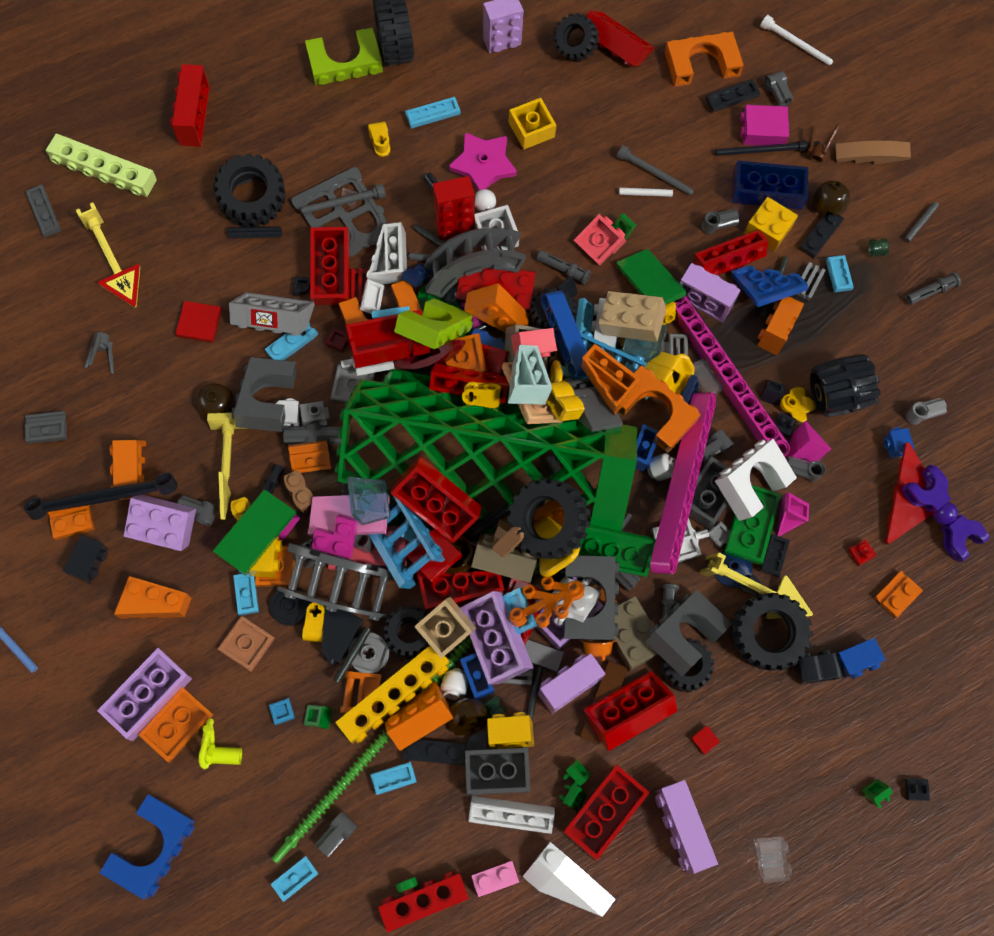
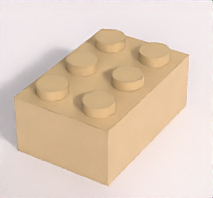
(632, 316)

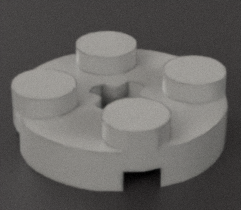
(373, 664)

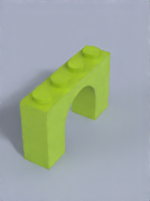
(329, 71)
(437, 324)

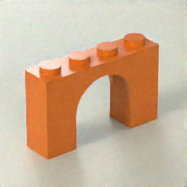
(720, 46)
(402, 293)
(681, 414)

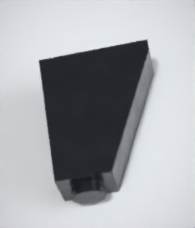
(338, 633)

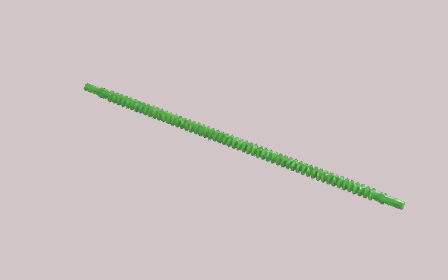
(291, 841)

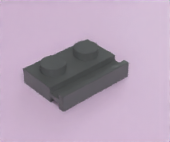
(45, 427)

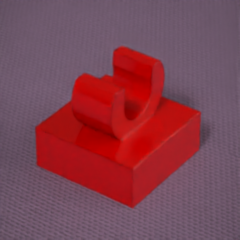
(862, 552)

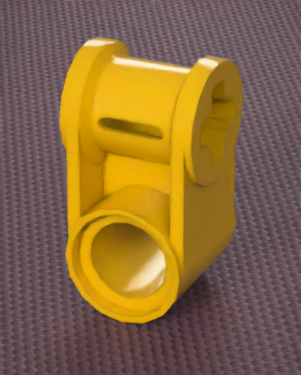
(380, 139)
(483, 394)
(313, 625)

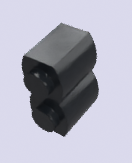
(819, 668)

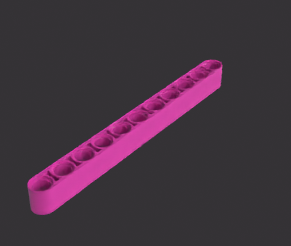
(735, 379)
(682, 488)

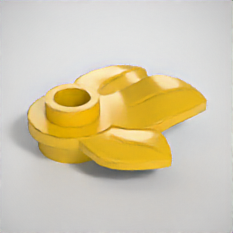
(799, 404)

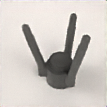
(100, 343)

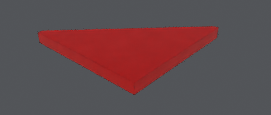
(904, 514)

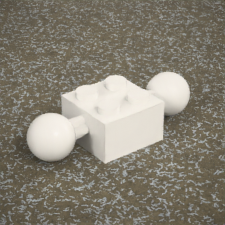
(490, 217)

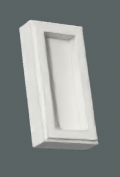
(371, 296)

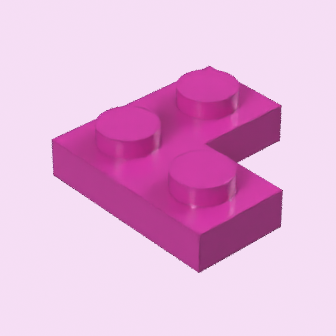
(340, 541)

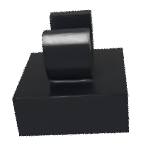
(785, 424)
(917, 789)

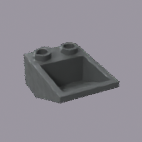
(596, 413)

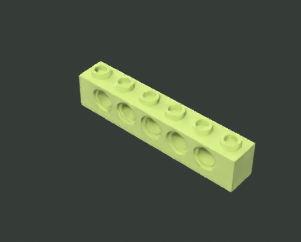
(89, 162)

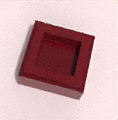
(337, 340)

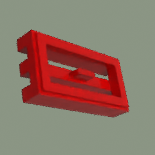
(360, 272)

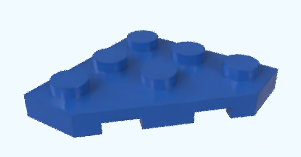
(767, 285)

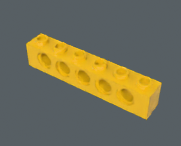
(381, 695)

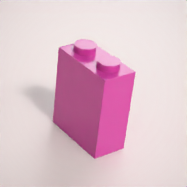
(764, 125)

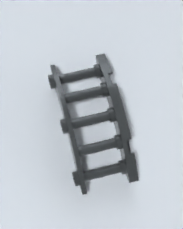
(448, 271)
(342, 565)

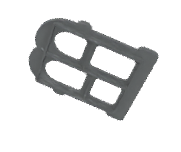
(327, 188)

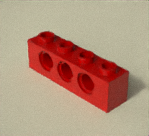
(733, 253)
(453, 380)
(393, 920)

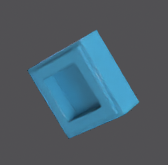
(282, 711)

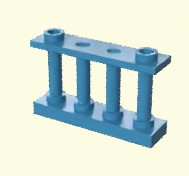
(636, 360)
(394, 559)

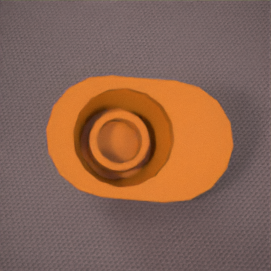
(598, 648)

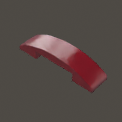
(447, 352)

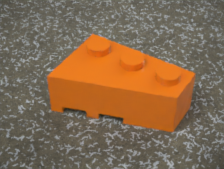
(496, 307)
(779, 324)
(610, 378)
(127, 462)
(147, 599)
(419, 717)

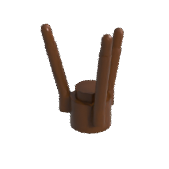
(819, 151)

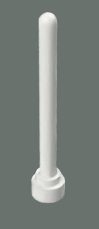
(769, 24)

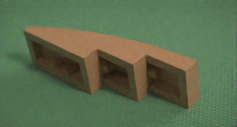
(875, 151)

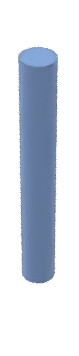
(21, 655)

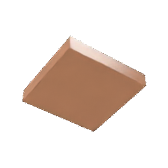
(246, 643)

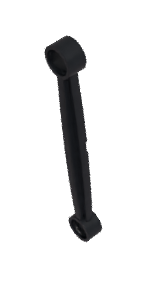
(37, 508)

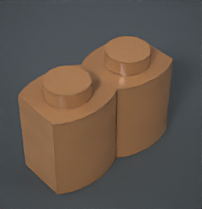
(299, 491)

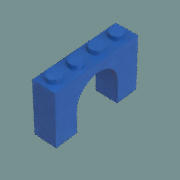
(144, 880)

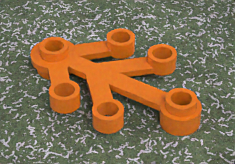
(569, 592)

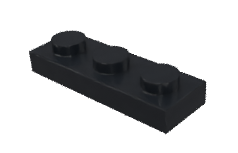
(732, 95)
(821, 234)
(435, 752)

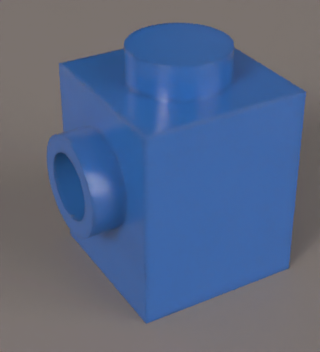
(894, 441)

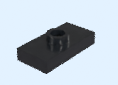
(775, 556)

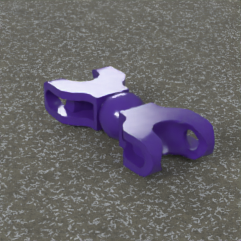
(955, 527)

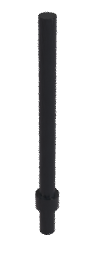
(800, 146)

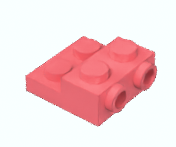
(600, 239)

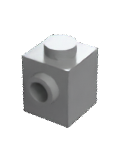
(314, 413)

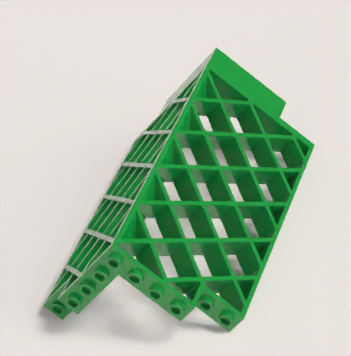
(431, 414)

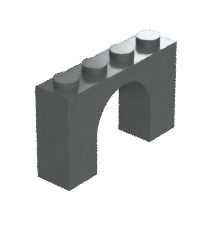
(258, 375)
(603, 625)
(668, 639)

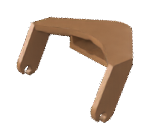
(504, 540)

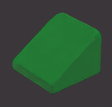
(318, 716)

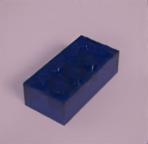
(782, 183)

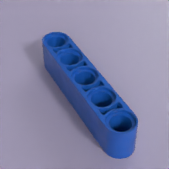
(565, 331)

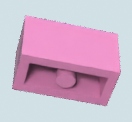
(495, 879)

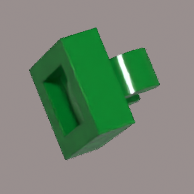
(625, 224)
(578, 773)
(877, 792)
(574, 797)

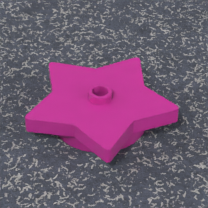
(483, 161)

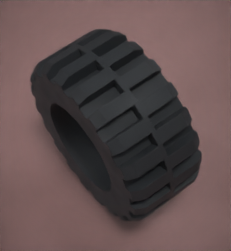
(393, 31)
(245, 169)
(574, 518)
(797, 631)

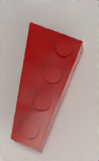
(460, 587)

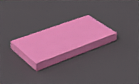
(327, 508)

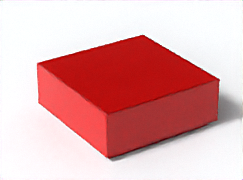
(705, 740)

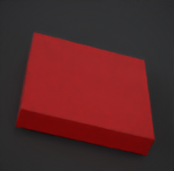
(198, 321)
(434, 569)

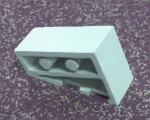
(529, 377)

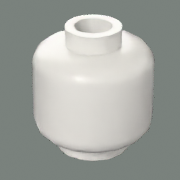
(661, 467)
(454, 684)

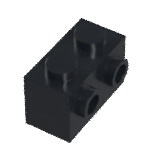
(86, 559)

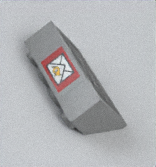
(271, 313)

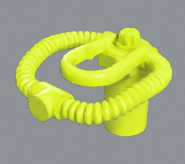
(216, 755)

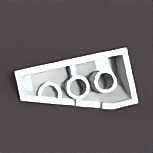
(563, 879)

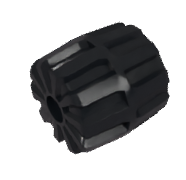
(844, 385)

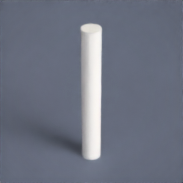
(646, 192)

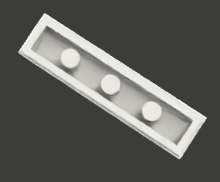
(511, 814)

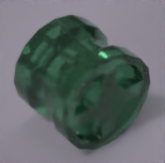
(878, 247)
(495, 707)

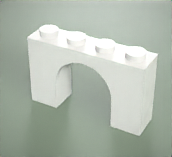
(736, 480)

